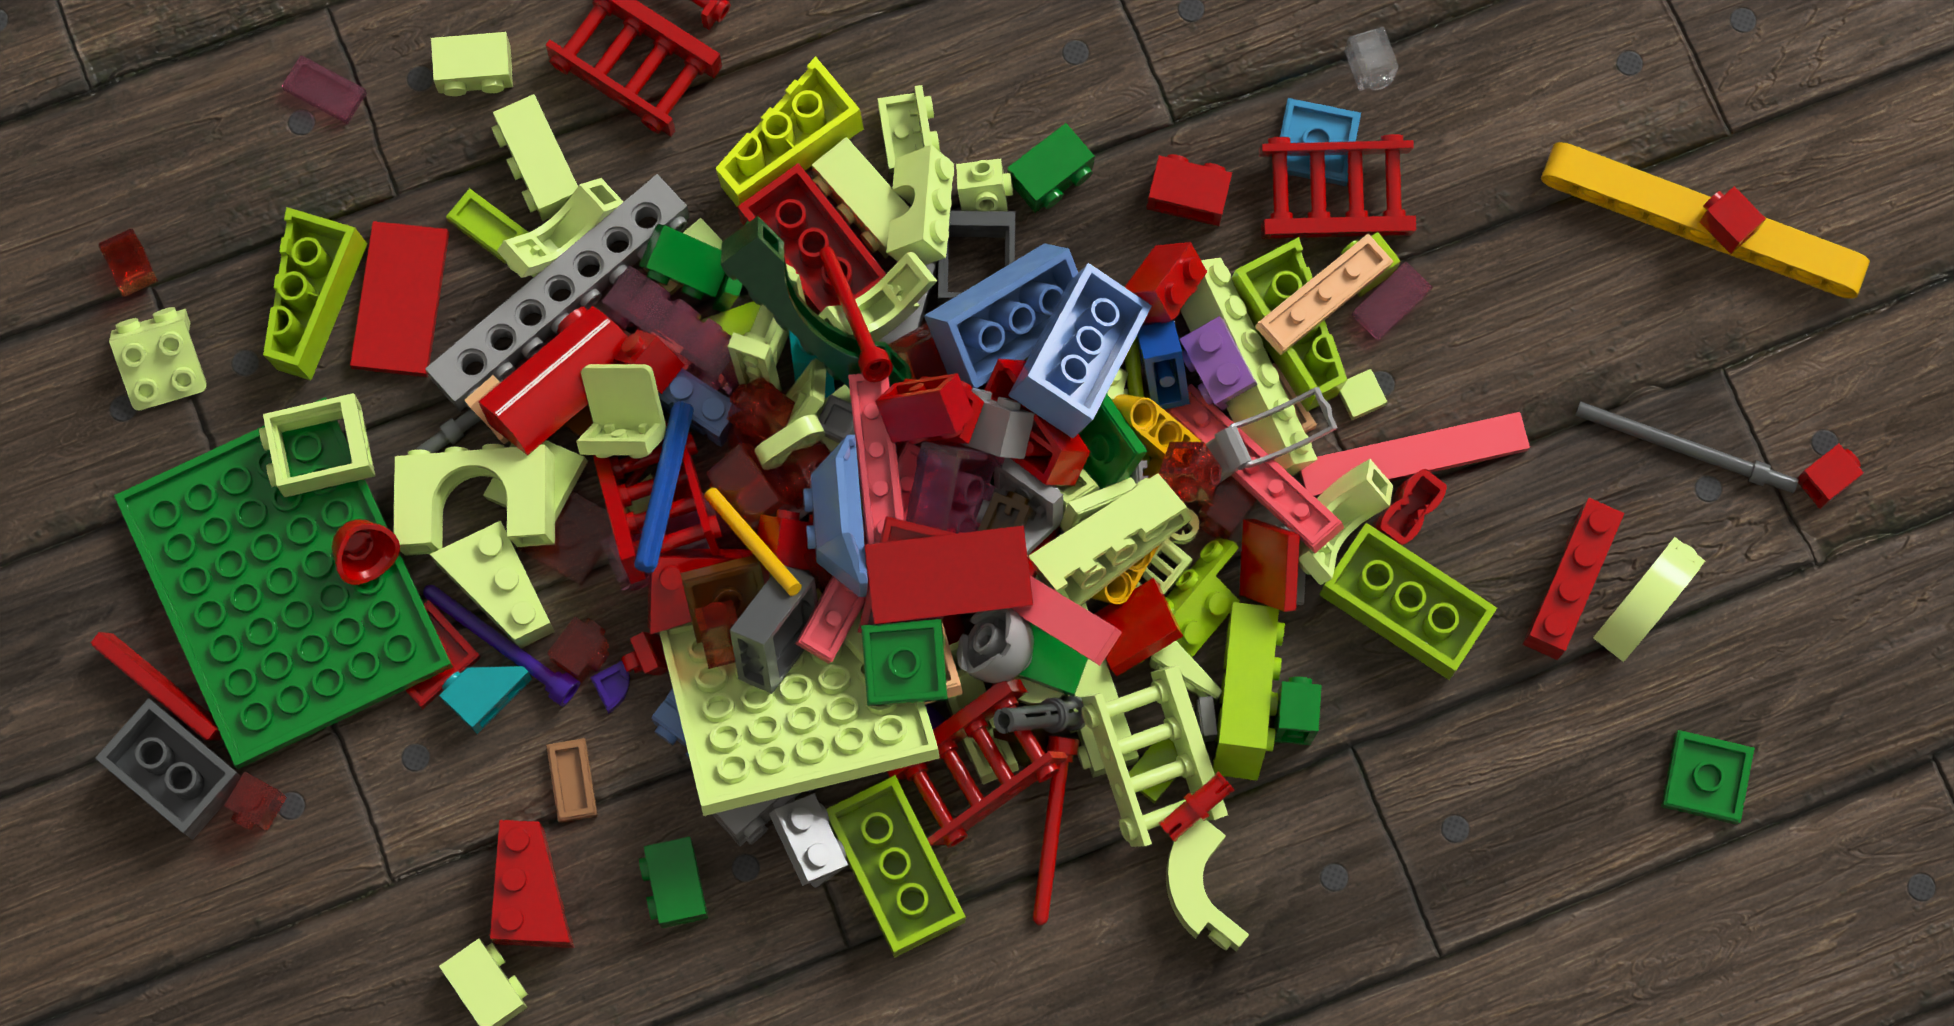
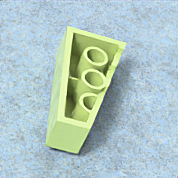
(1110, 540)

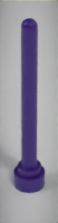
(558, 685)

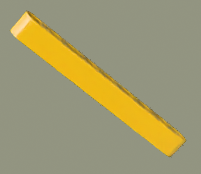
(1681, 209)

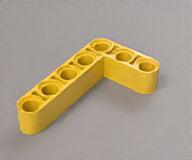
(1155, 430)

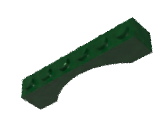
(758, 262)

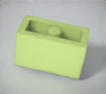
(472, 63)
(483, 984)

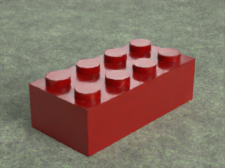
(806, 224)

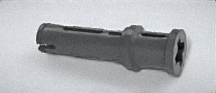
(1050, 715)

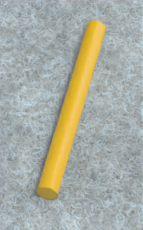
(753, 541)

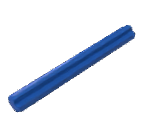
(664, 487)

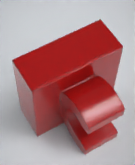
(647, 656)

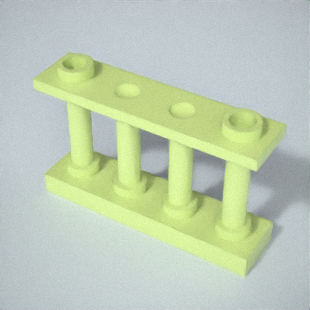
(761, 348)
(1179, 726)

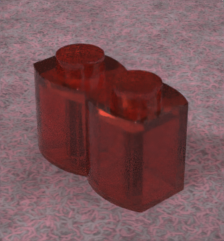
(748, 485)

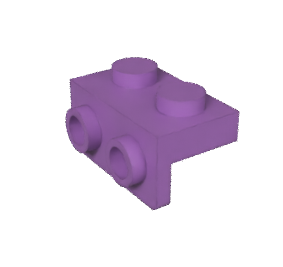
(1218, 363)

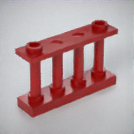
(667, 40)
(1356, 220)
(627, 524)
(972, 722)

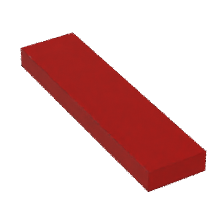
(157, 685)

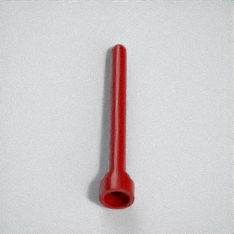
(873, 360)
(1052, 827)

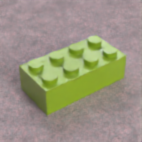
(1408, 601)
(895, 866)

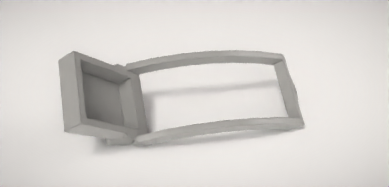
(1232, 453)

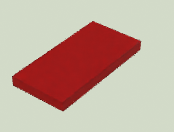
(400, 299)
(948, 574)

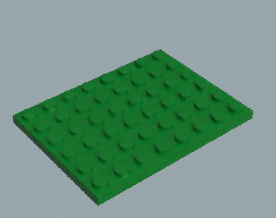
(260, 595)

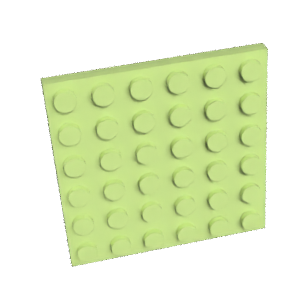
(787, 742)

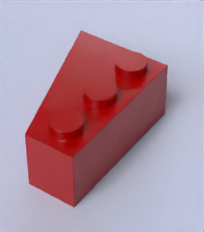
(1050, 452)
(666, 592)
(526, 890)

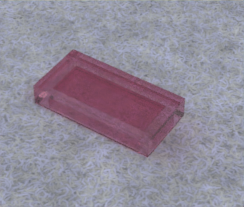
(324, 89)
(1392, 301)

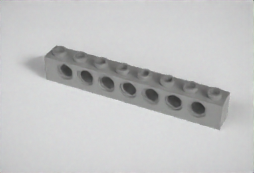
(651, 200)

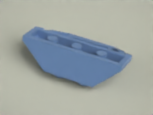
(837, 517)

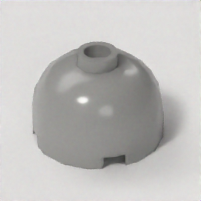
(997, 646)

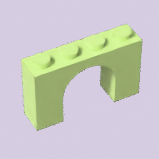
(427, 479)

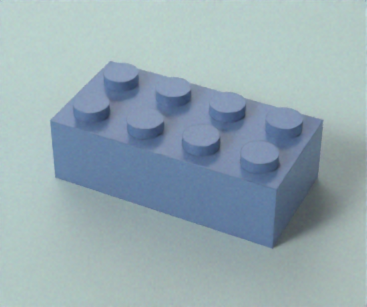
(1001, 314)
(1080, 351)

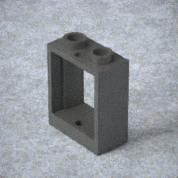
(976, 224)
(769, 629)

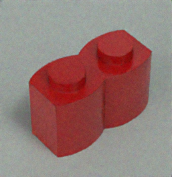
(1410, 504)

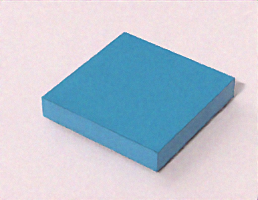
(1319, 123)

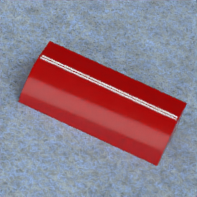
(550, 384)

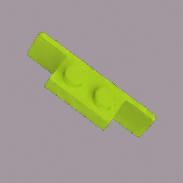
(1200, 598)

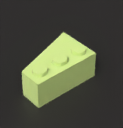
(496, 581)

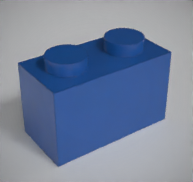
(1163, 365)

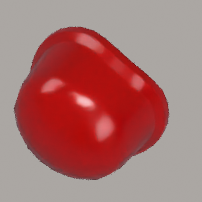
(363, 551)

